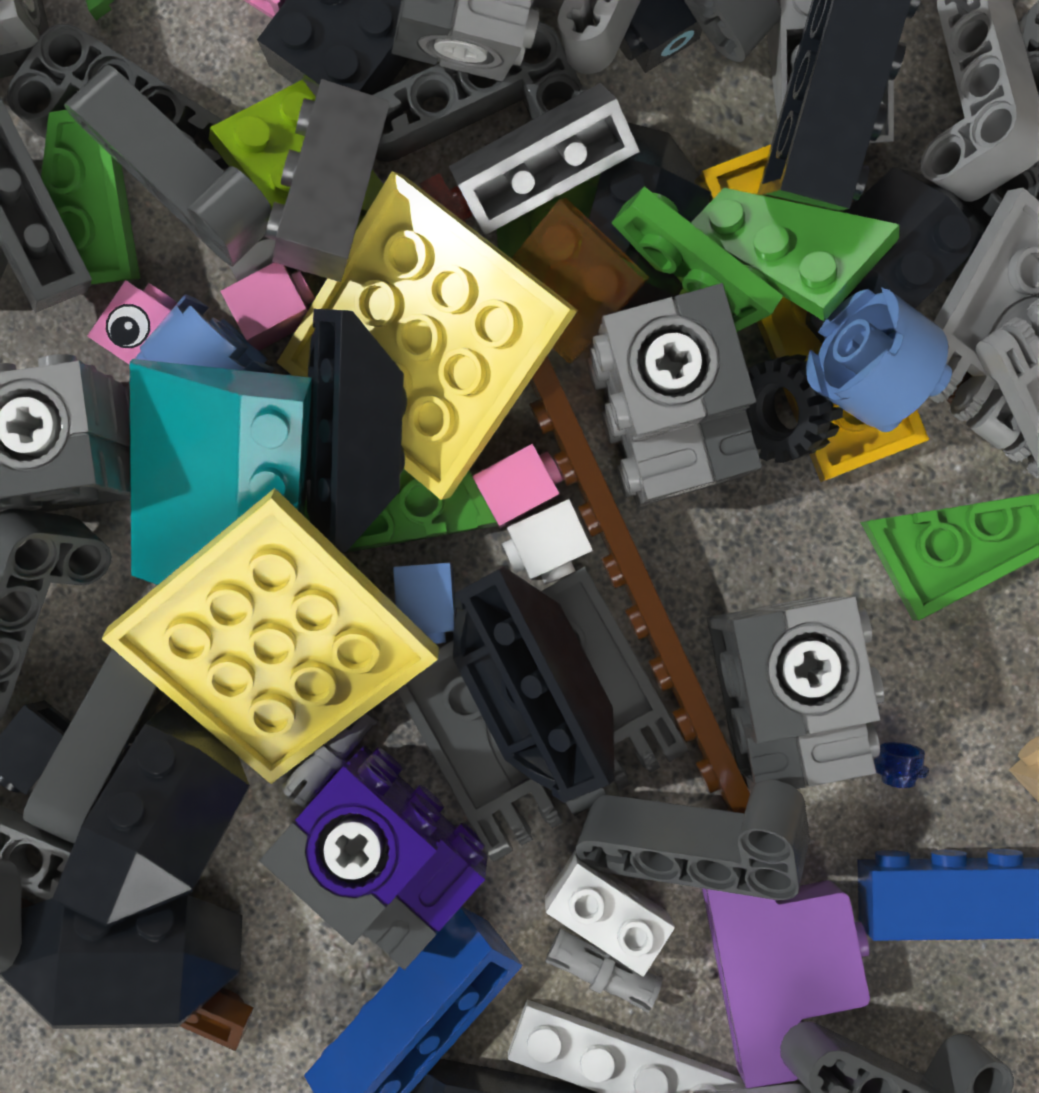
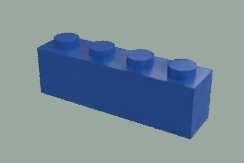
(949, 896)
(418, 1012)

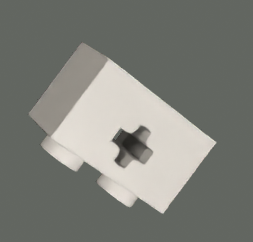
(609, 914)

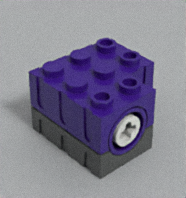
(379, 858)

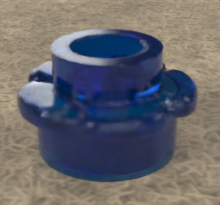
(900, 764)

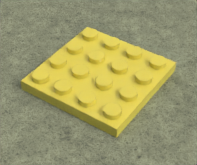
(450, 316)
(271, 638)

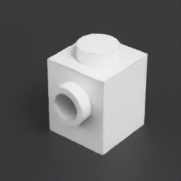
(547, 543)

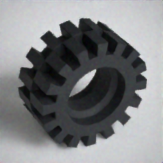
(814, 411)

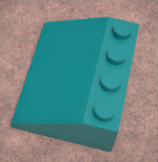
(207, 453)

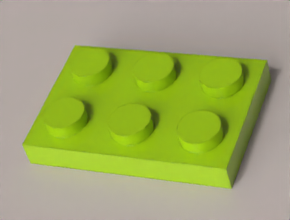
(260, 140)

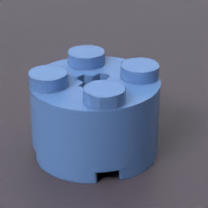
(193, 340)
(879, 359)

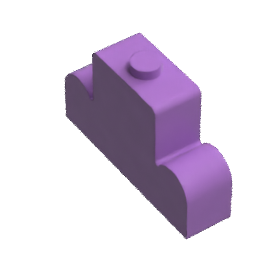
(784, 966)

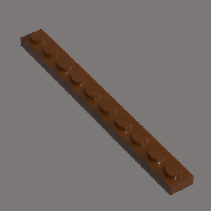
(626, 568)

